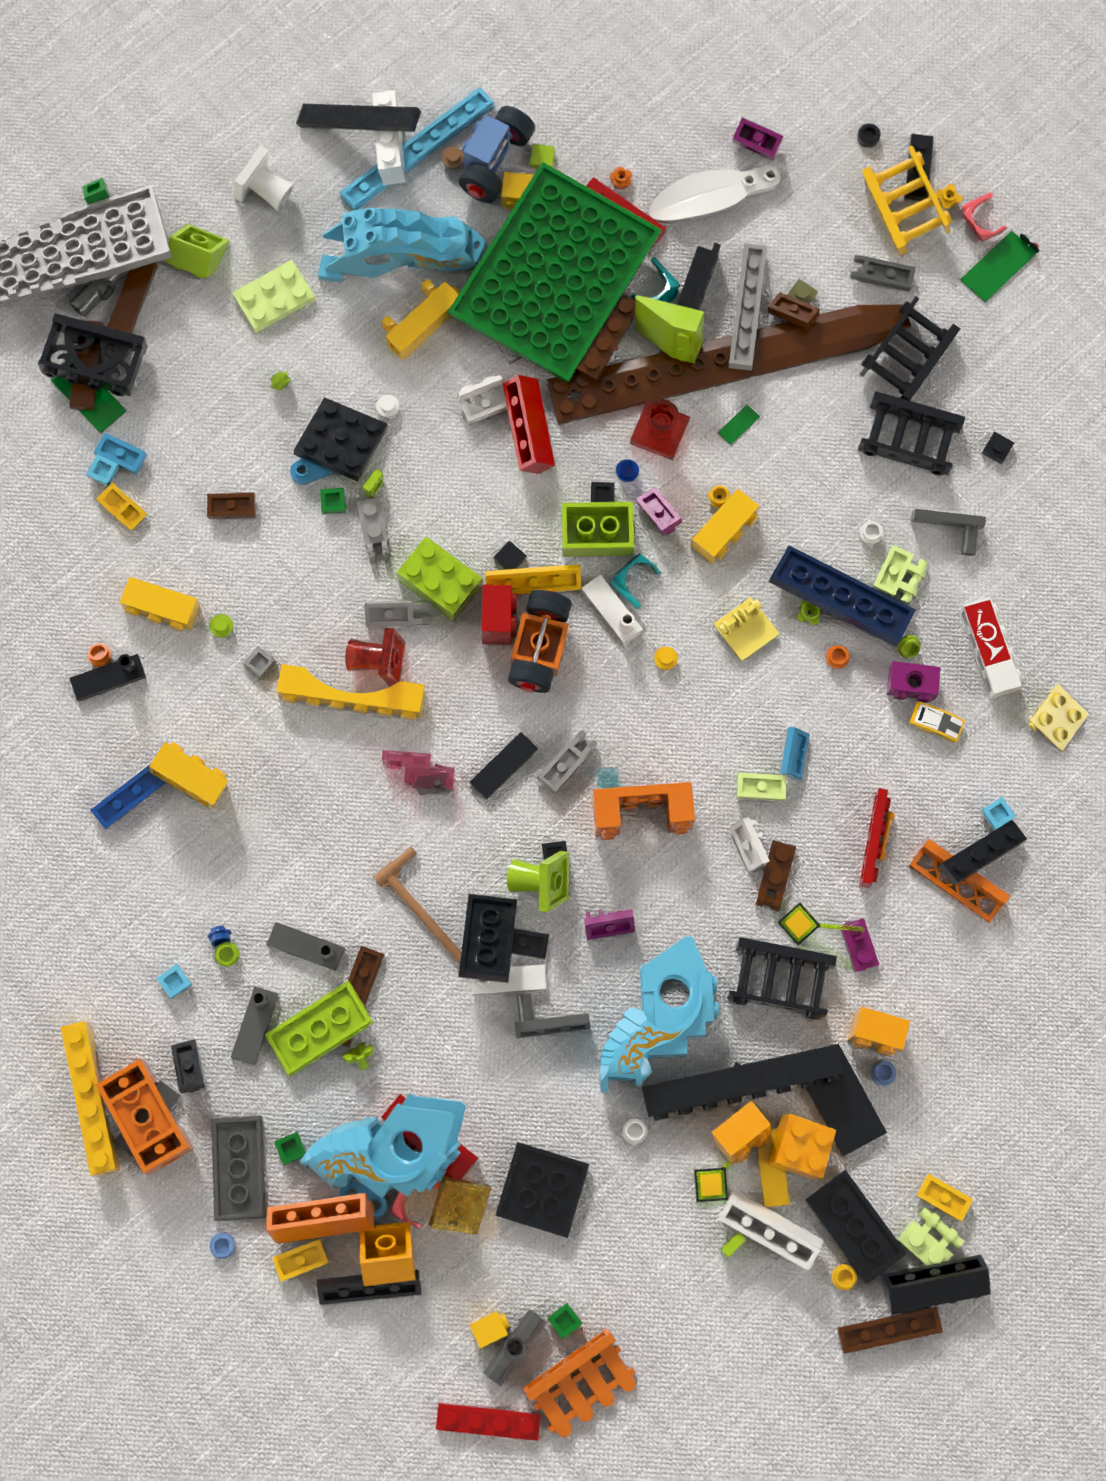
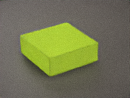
(541, 154)
(373, 484)
(732, 1244)

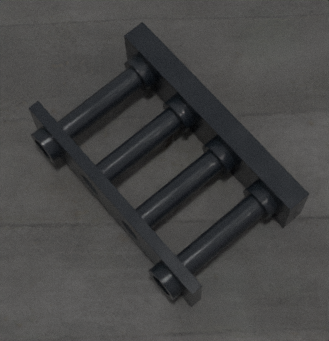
(931, 353)
(927, 417)
(797, 958)

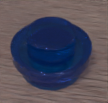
(627, 470)

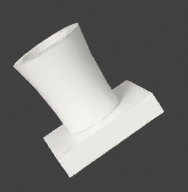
(263, 182)

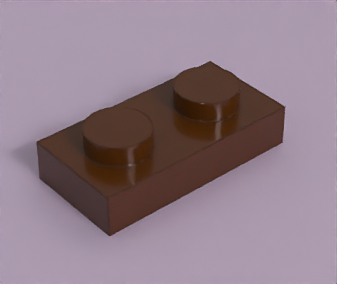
(793, 310)
(231, 505)

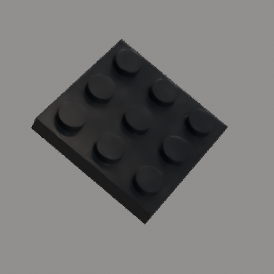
(340, 439)
(542, 1189)

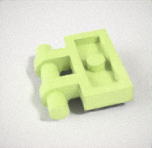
(893, 571)
(925, 1246)

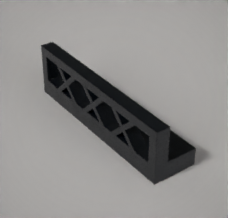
(699, 277)

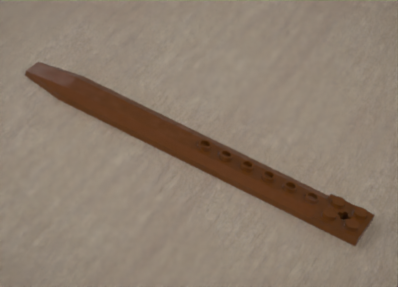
(775, 350)

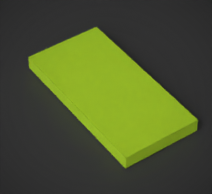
(319, 1028)

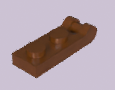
(776, 874)

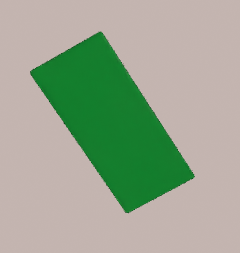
(738, 424)

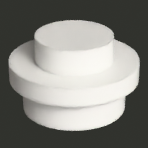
(387, 406)
(871, 532)
(634, 1131)

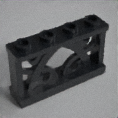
(106, 336)

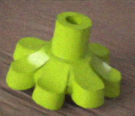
(359, 1056)

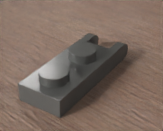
(884, 273)

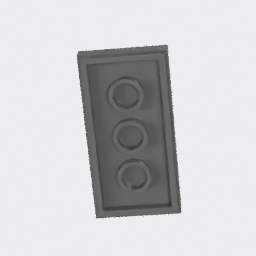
(238, 1168)

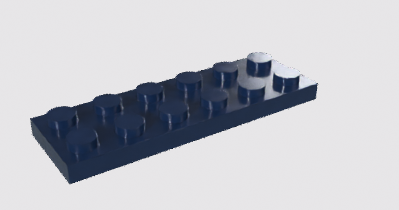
(842, 596)

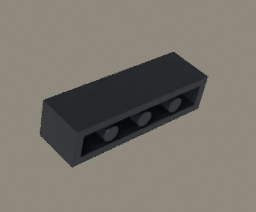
(936, 1284)

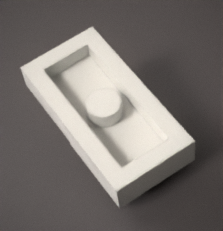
(749, 843)

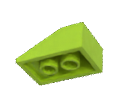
(670, 327)

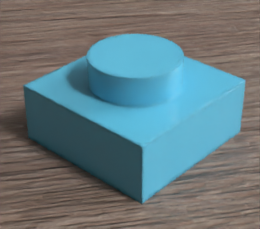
(328, 275)
(102, 470)
(998, 813)
(174, 981)

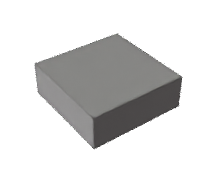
(259, 663)

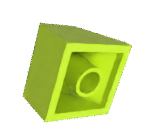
(196, 251)

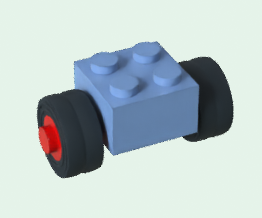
(488, 149)

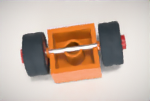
(540, 641)

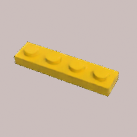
(538, 578)

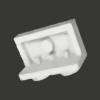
(482, 399)

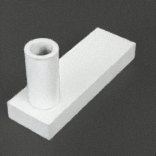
(612, 610)
(520, 980)

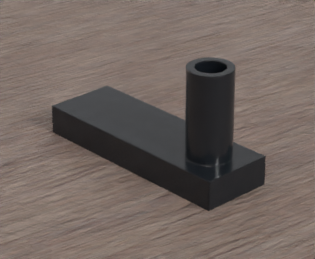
(108, 677)

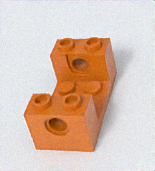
(676, 796)
(159, 1138)

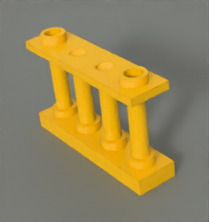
(884, 199)

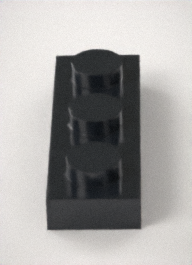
(924, 144)

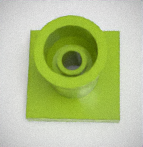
(547, 879)

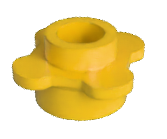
(945, 202)

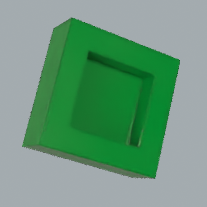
(95, 191)
(332, 501)
(290, 1148)
(564, 1320)

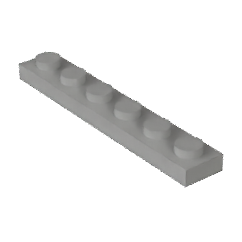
(748, 307)

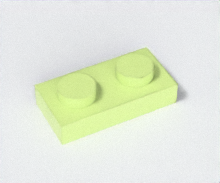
(761, 786)

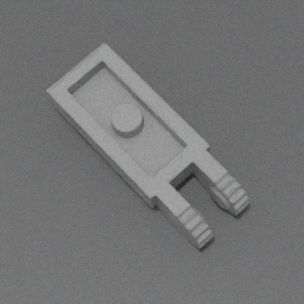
(373, 527)
(396, 613)
(565, 763)

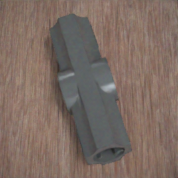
(94, 292)
(504, 1361)

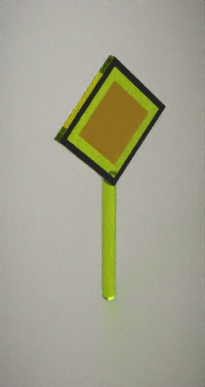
(801, 924)
(711, 1184)

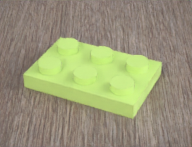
(273, 296)

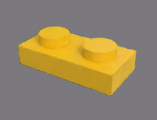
(944, 1197)
(300, 1260)

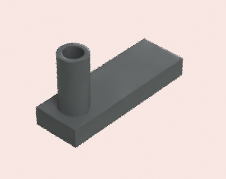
(969, 522)
(305, 946)
(254, 1025)
(529, 1027)

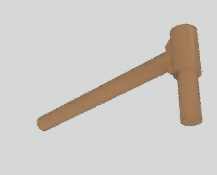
(389, 875)

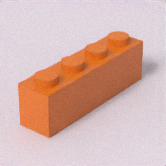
(320, 1218)

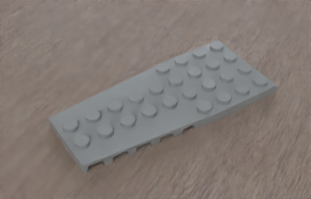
(84, 245)

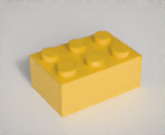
(189, 774)

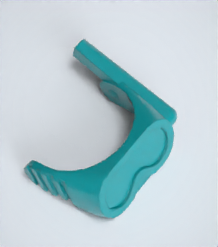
(671, 289)
(619, 578)

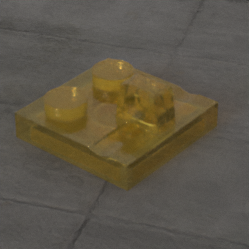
(459, 1205)

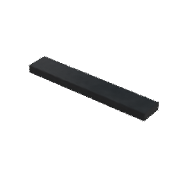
(359, 117)

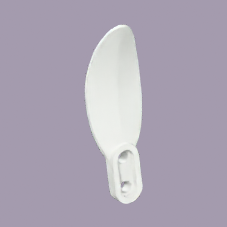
(711, 192)

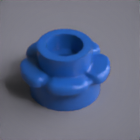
(219, 935)

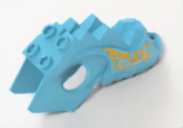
(406, 237)
(659, 1028)
(379, 1154)

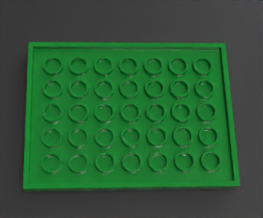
(554, 272)

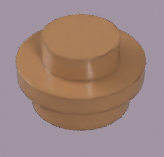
(453, 158)

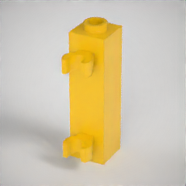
(422, 320)

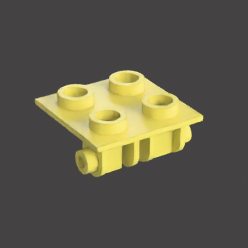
(746, 628)
(1058, 717)

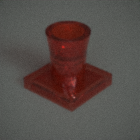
(660, 428)
(383, 657)

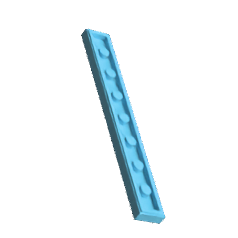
(421, 146)

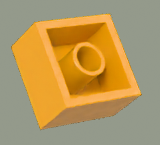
(878, 1031)
(742, 1133)
(801, 1147)
(387, 1254)

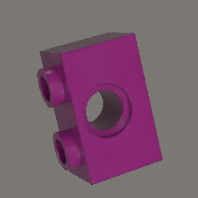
(757, 138)
(926, 676)

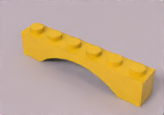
(400, 699)
(93, 1120)

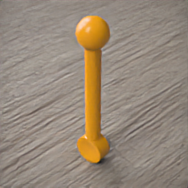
(889, 816)

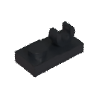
(187, 1066)

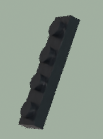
(983, 852)
(353, 1289)

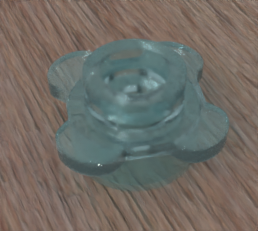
(602, 774)

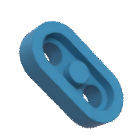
(313, 472)
(371, 1195)

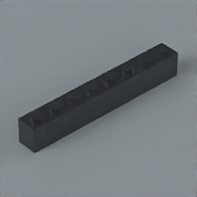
(742, 1081)

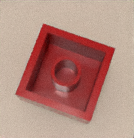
(497, 611)

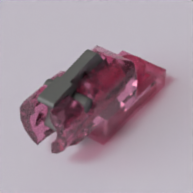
(420, 772)

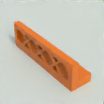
(976, 881)

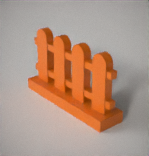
(580, 1360)

